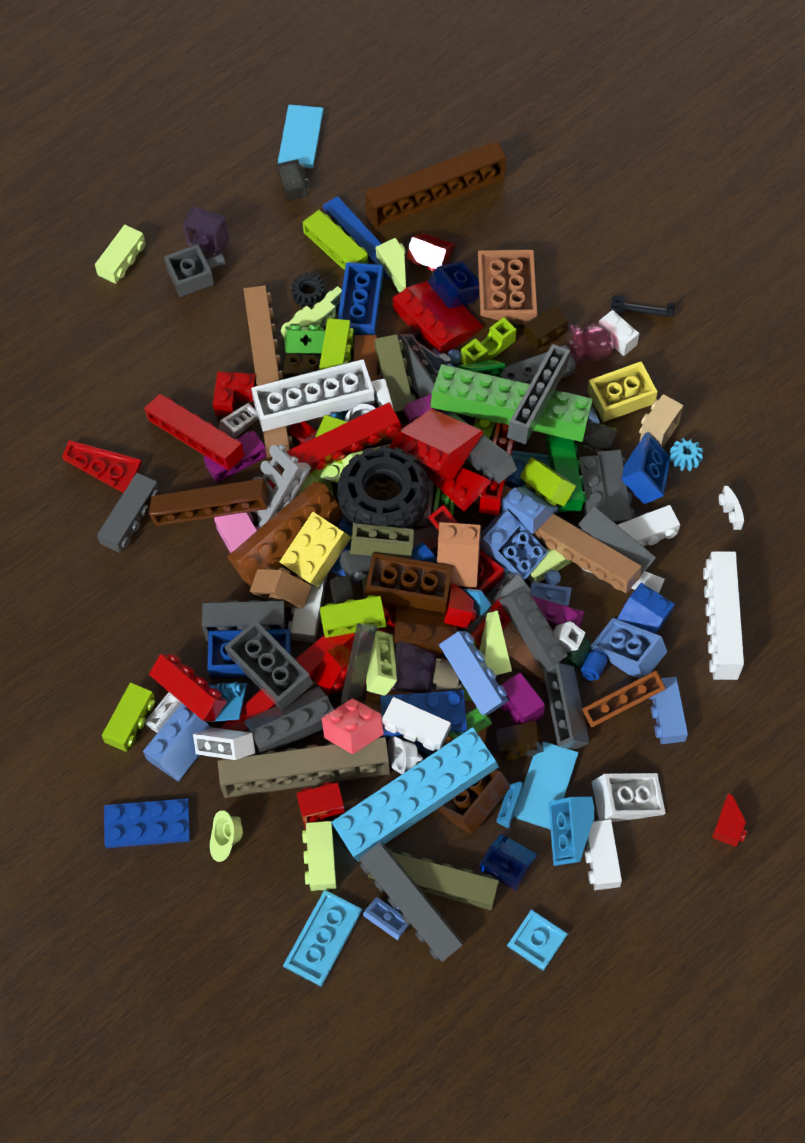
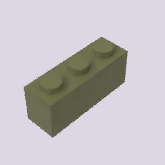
(381, 540)

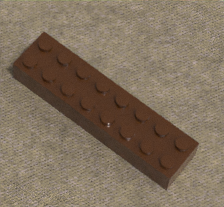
(435, 185)

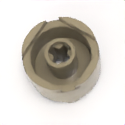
(445, 677)

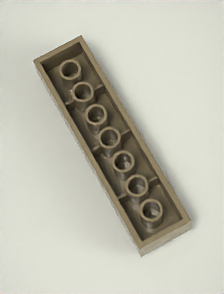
(301, 768)

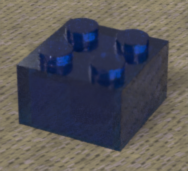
(455, 284)

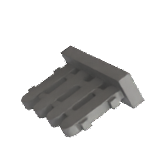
(286, 483)

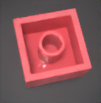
(352, 726)

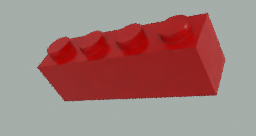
(188, 687)

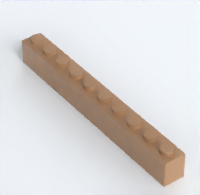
(263, 352)
(585, 551)

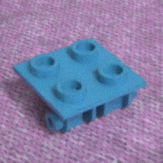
(234, 695)

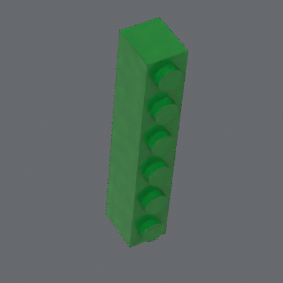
(563, 460)

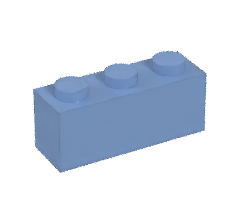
(669, 713)

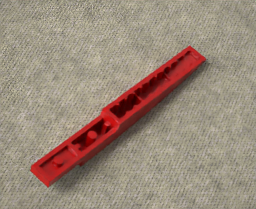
(308, 660)

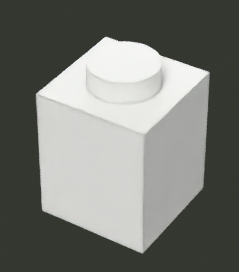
(569, 636)

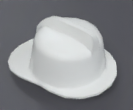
(402, 754)

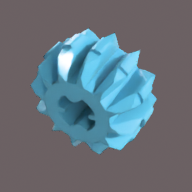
(679, 456)

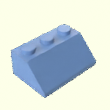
(174, 744)

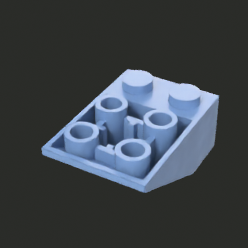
(511, 545)

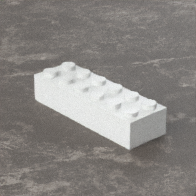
(312, 395)
(723, 615)

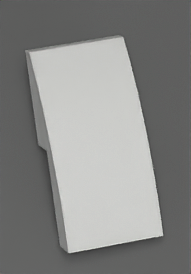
(731, 505)

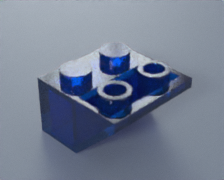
(508, 861)

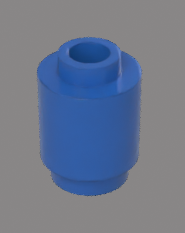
(514, 479)
(594, 665)

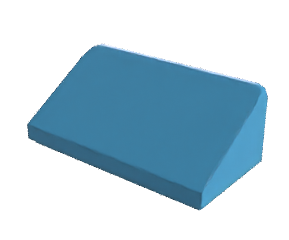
(481, 602)
(509, 804)

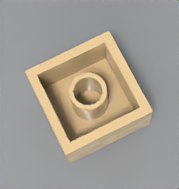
(662, 419)

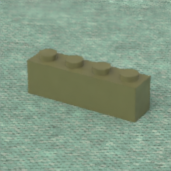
(392, 369)

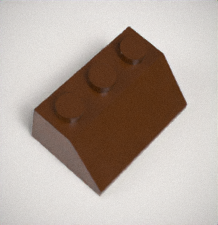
(476, 802)

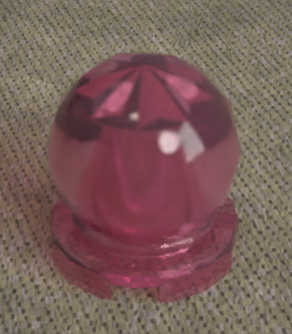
(591, 342)

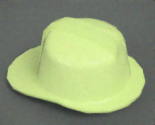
(225, 833)

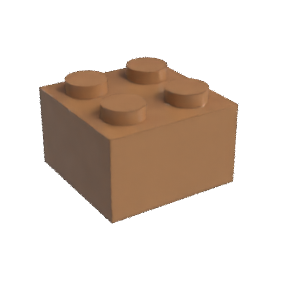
(282, 586)

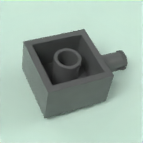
(191, 270)

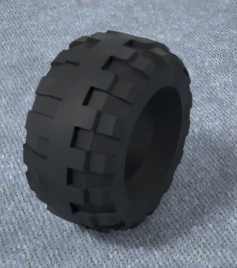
(383, 463)

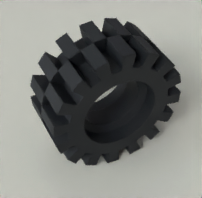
(308, 281)

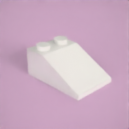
(628, 796)

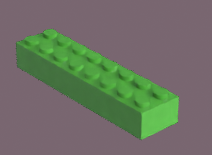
(498, 399)

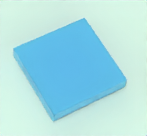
(537, 940)

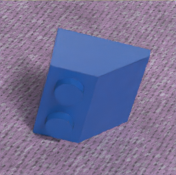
(646, 609)

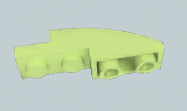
(318, 314)

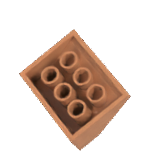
(507, 285)

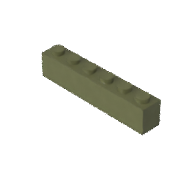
(449, 882)

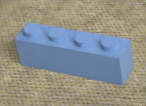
(473, 672)

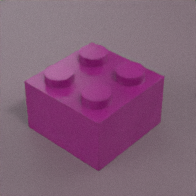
(523, 701)

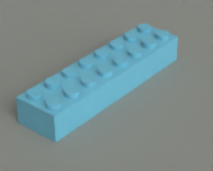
(415, 794)

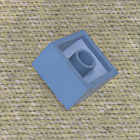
(528, 508)

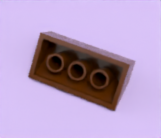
(409, 582)

